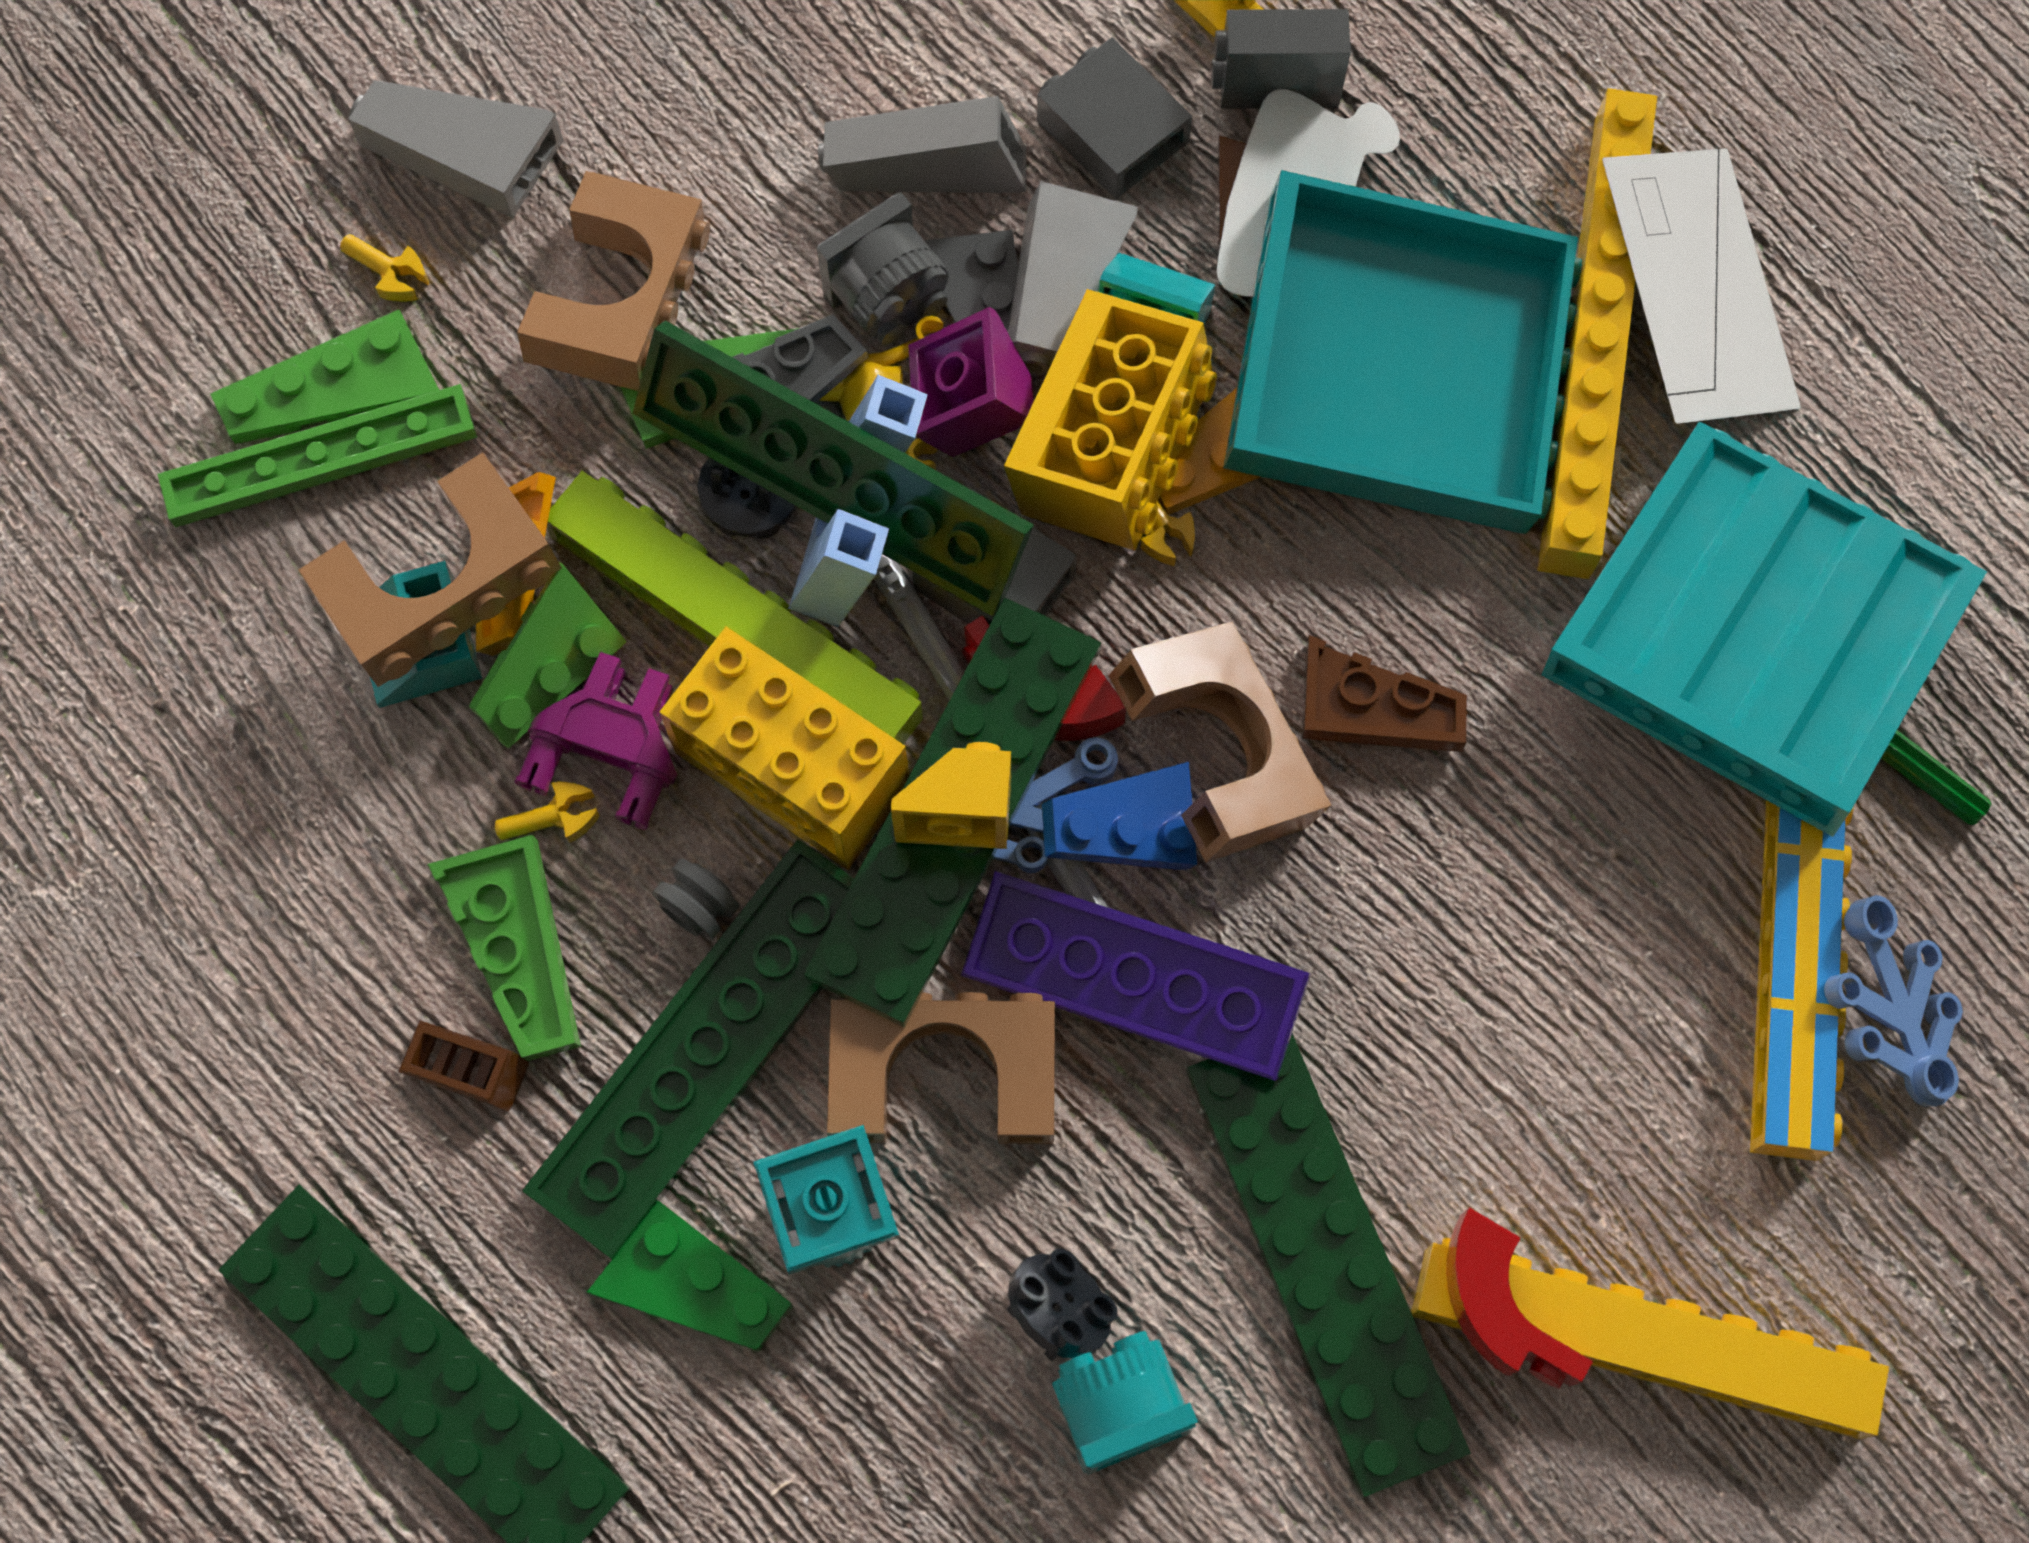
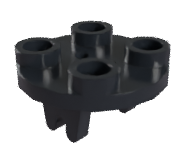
(722, 503)
(1060, 1305)

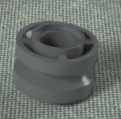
(695, 899)

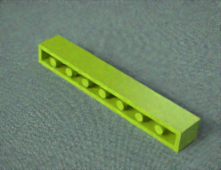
(705, 597)

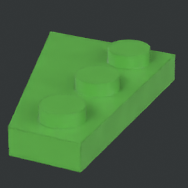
(545, 658)

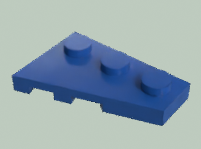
(1125, 822)

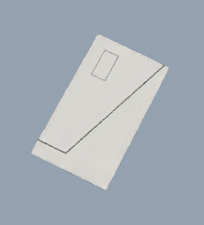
(1701, 285)

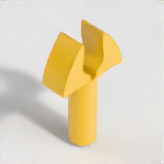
(389, 287)
(1176, 527)
(552, 815)

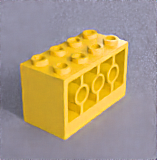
(1112, 419)
(786, 747)

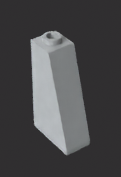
(458, 140)
(927, 150)
(1062, 254)

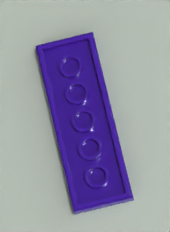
(1137, 975)

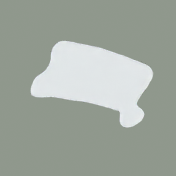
(1296, 138)

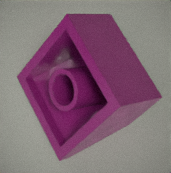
(972, 383)

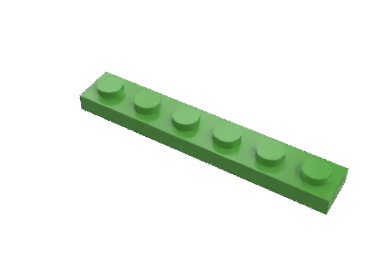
(316, 455)

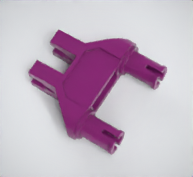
(607, 732)

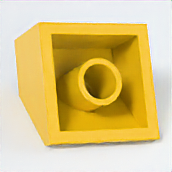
(958, 800)

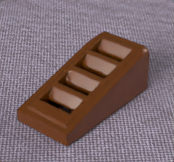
(497, 1076)

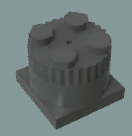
(883, 271)

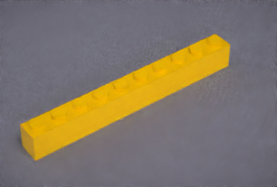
(1598, 351)

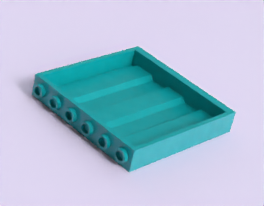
(1764, 626)

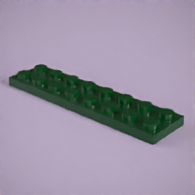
(829, 466)
(913, 893)
(694, 1057)
(1330, 1271)
(422, 1377)

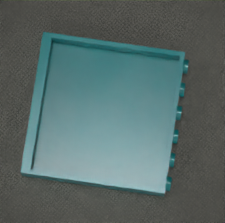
(1405, 353)

